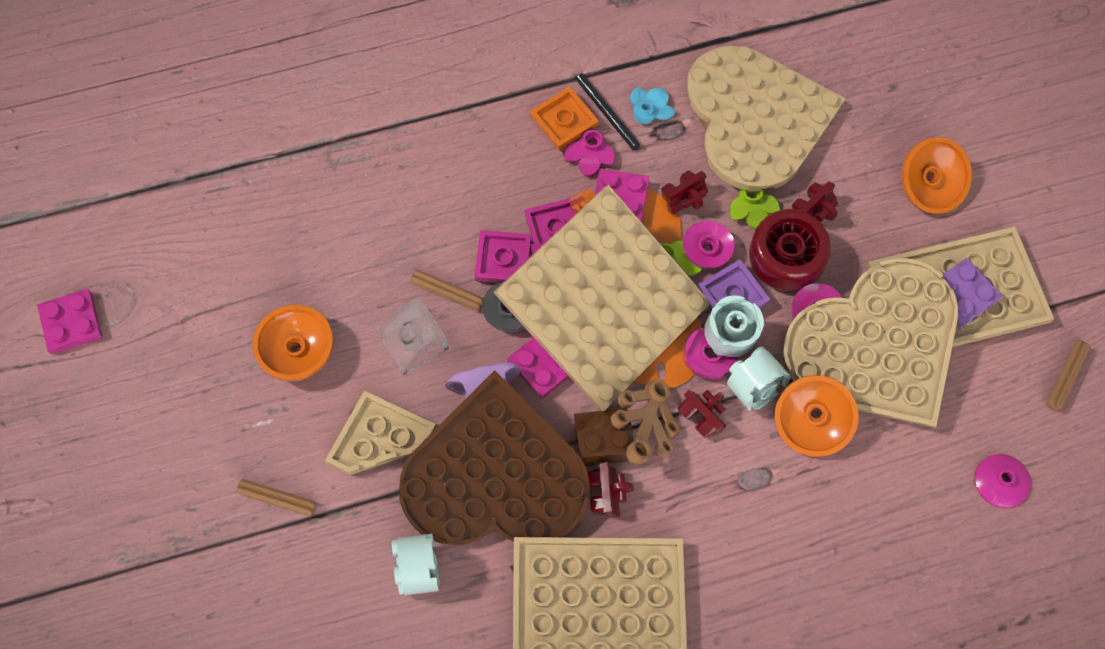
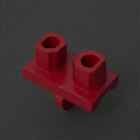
(687, 194)
(821, 202)
(711, 422)
(613, 490)

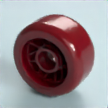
(793, 233)

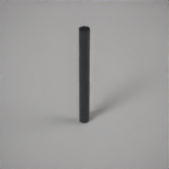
(607, 112)

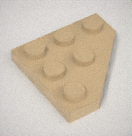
(377, 435)

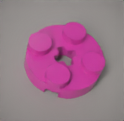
(700, 364)

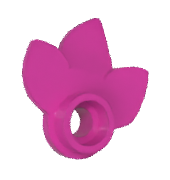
(590, 156)

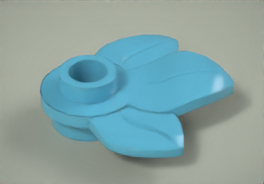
(650, 105)

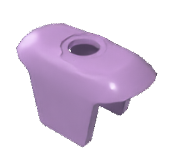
(468, 381)

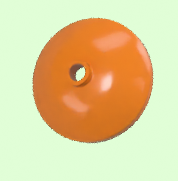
(948, 175)
(290, 328)
(819, 434)

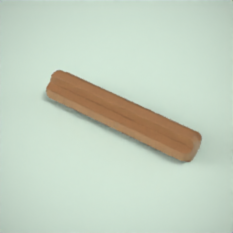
(447, 290)
(1068, 375)
(276, 497)

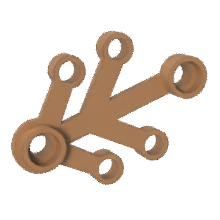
(657, 395)

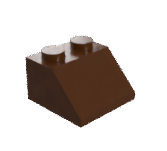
(600, 440)

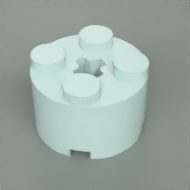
(739, 313)
(757, 379)
(416, 564)

